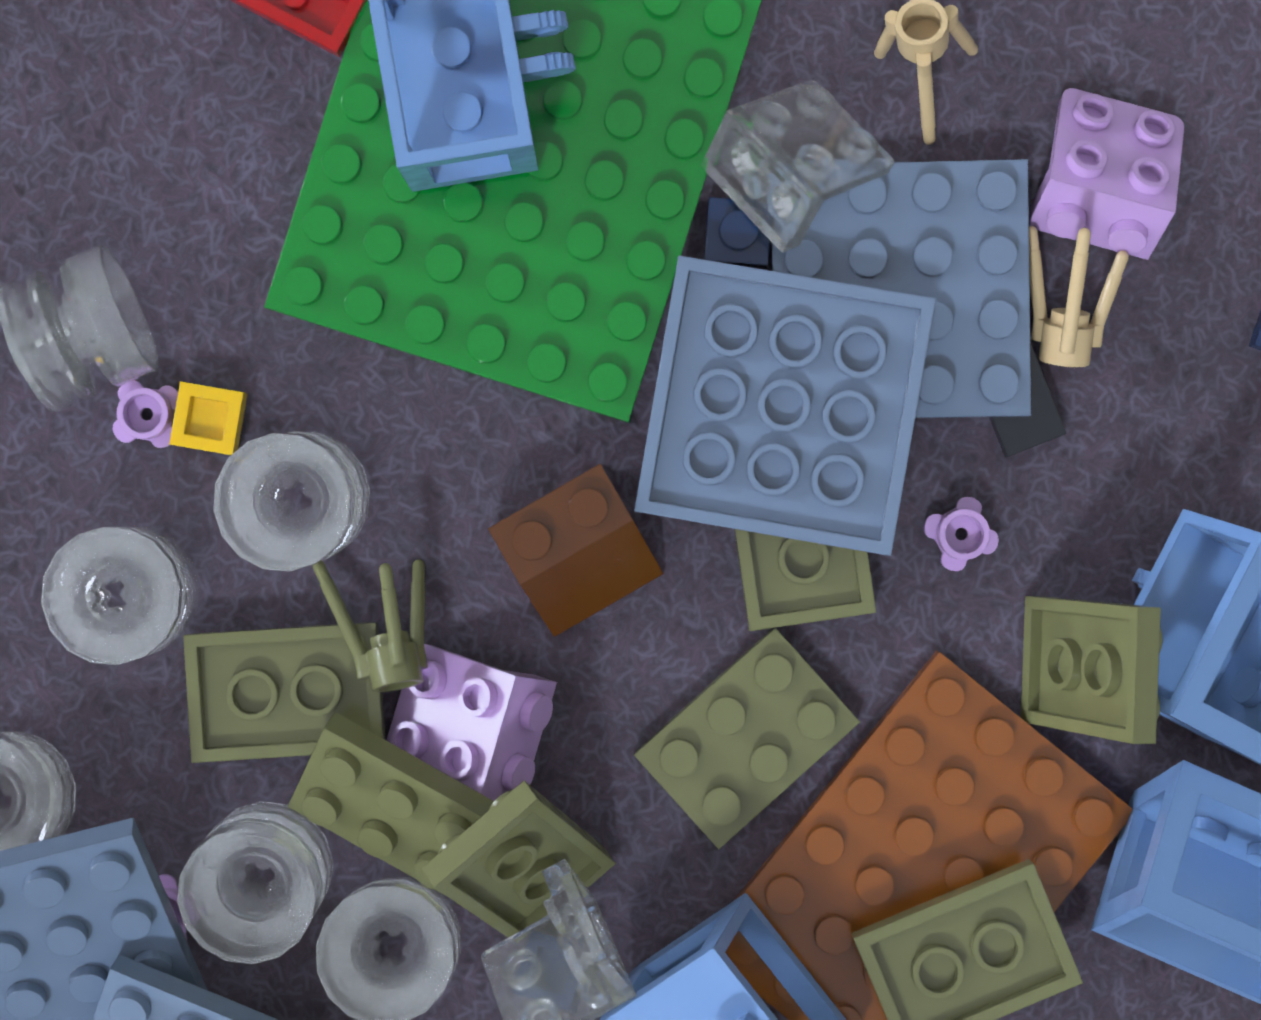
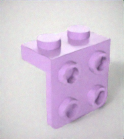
(1110, 173)
(474, 721)

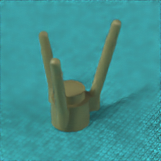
(393, 658)

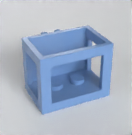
(460, 86)
(1210, 630)
(1190, 878)
(700, 982)

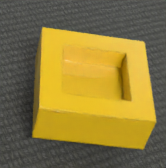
(208, 418)

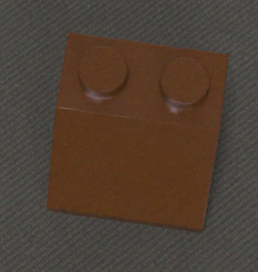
(575, 550)

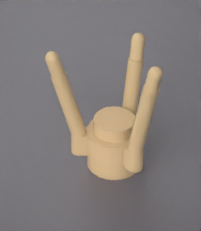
(922, 38)
(1068, 335)

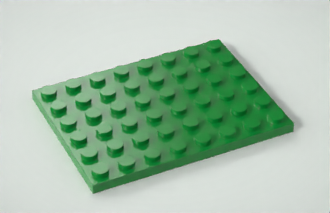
(535, 272)

